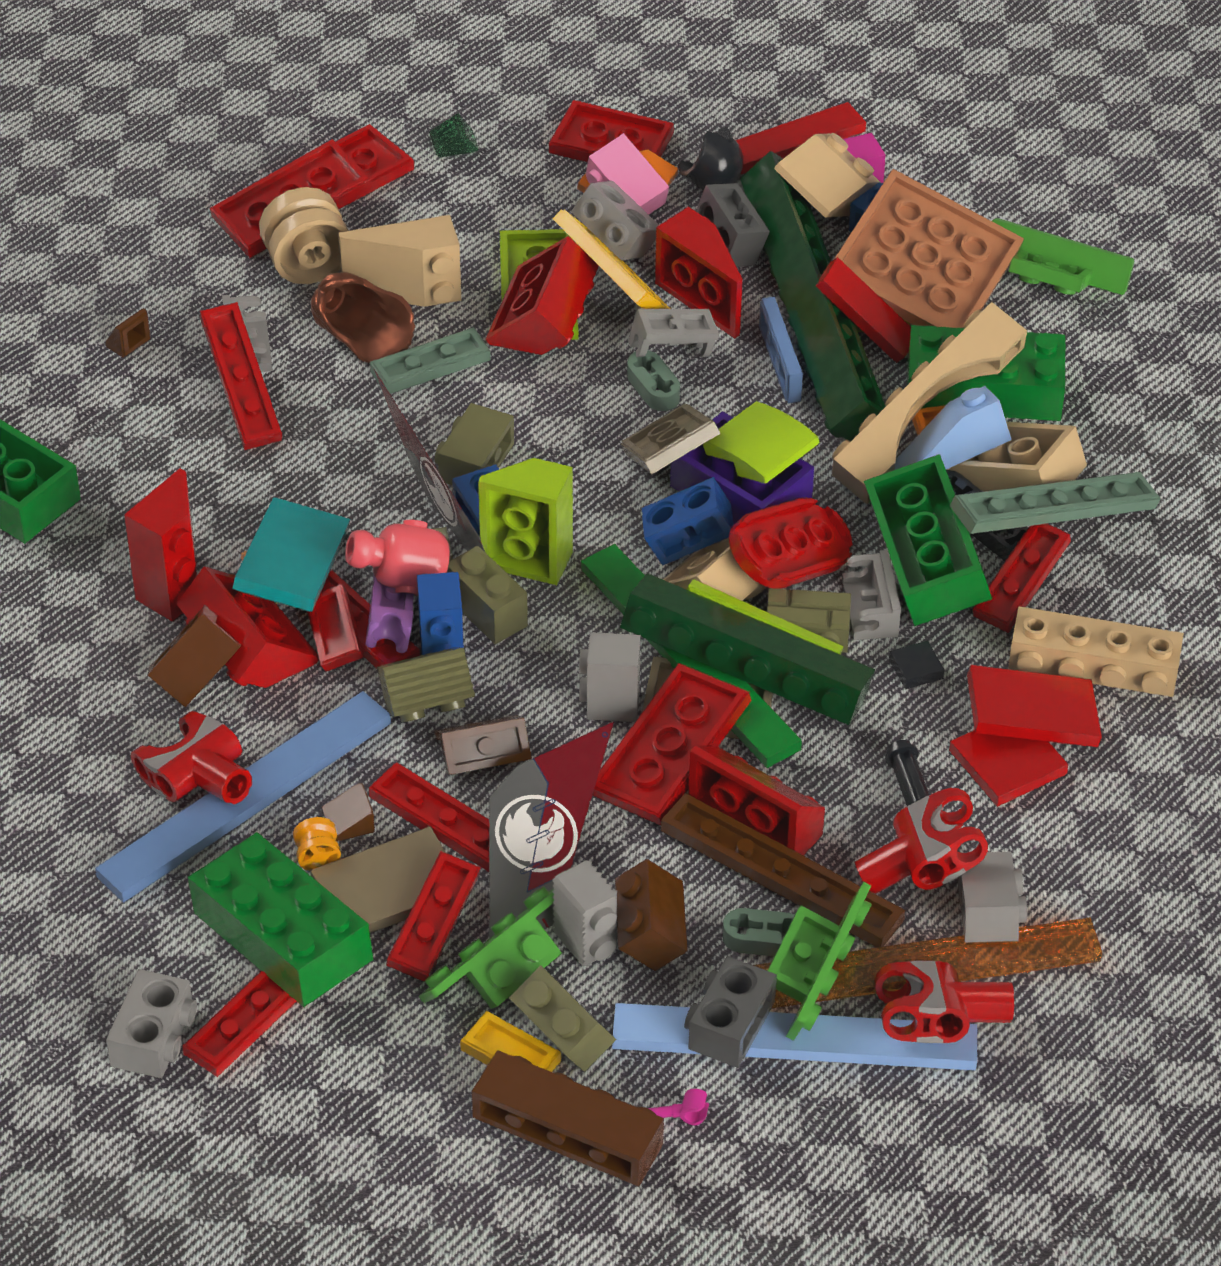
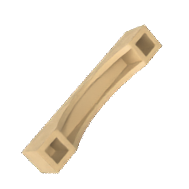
(979, 350)

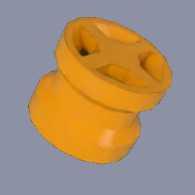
(316, 842)

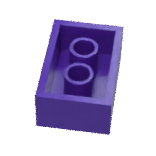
(741, 492)

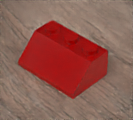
(544, 300)
(162, 546)
(268, 639)
(755, 798)

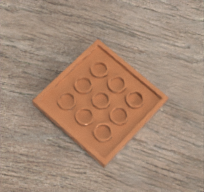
(928, 253)

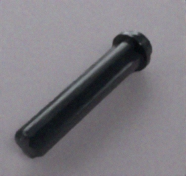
(903, 759)

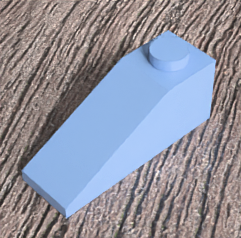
(960, 430)

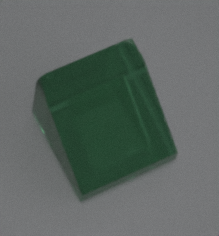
(453, 137)

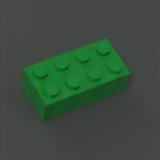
(1027, 386)
(33, 484)
(927, 540)
(281, 919)

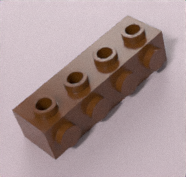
(568, 1117)

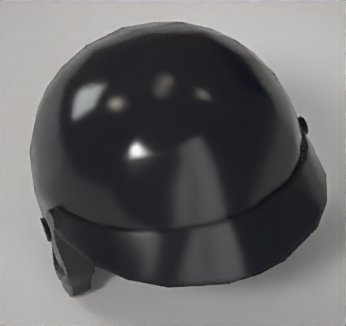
(717, 162)

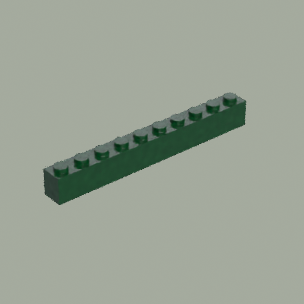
(824, 333)

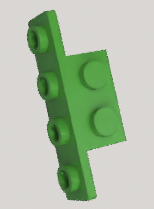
(1067, 262)
(809, 953)
(505, 958)

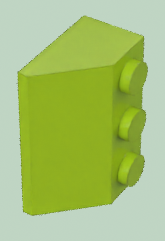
(528, 518)

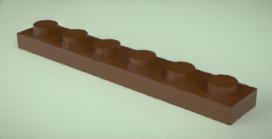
(778, 868)

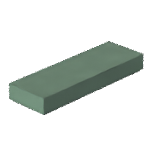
(431, 360)

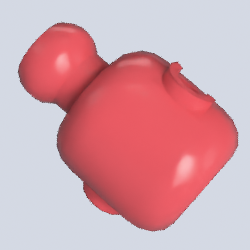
(399, 554)

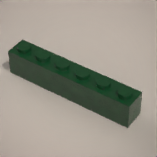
(747, 648)

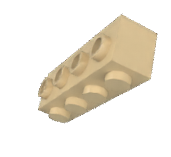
(1094, 655)

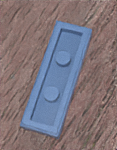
(780, 350)

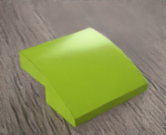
(761, 442)

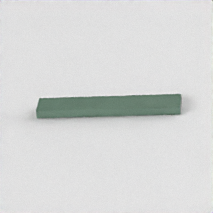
(1054, 502)

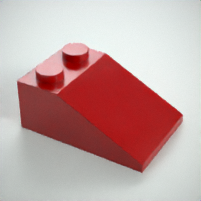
(698, 268)

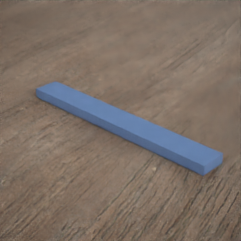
(271, 779)

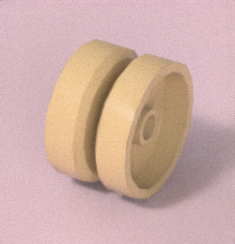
(303, 234)

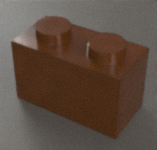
(651, 915)

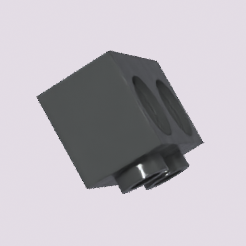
(735, 220)
(730, 1011)

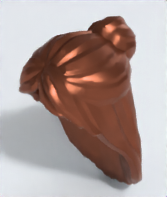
(363, 316)

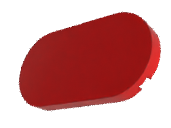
(790, 543)

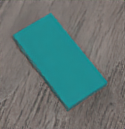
(291, 554)

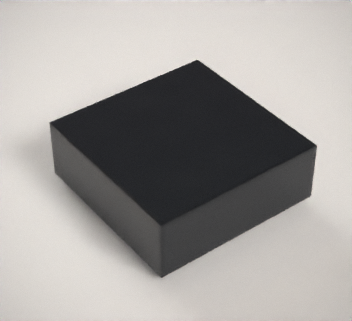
(916, 665)

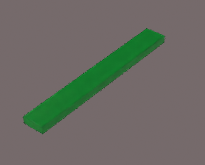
(759, 724)

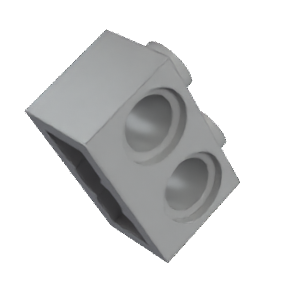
(616, 220)
(155, 1014)

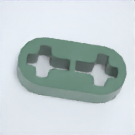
(660, 377)
(763, 930)

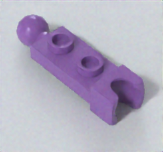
(389, 616)

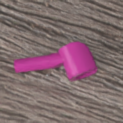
(691, 1111)

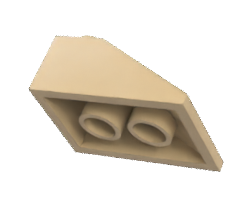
(407, 258)
(1031, 458)

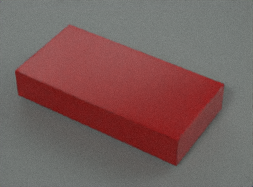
(335, 629)

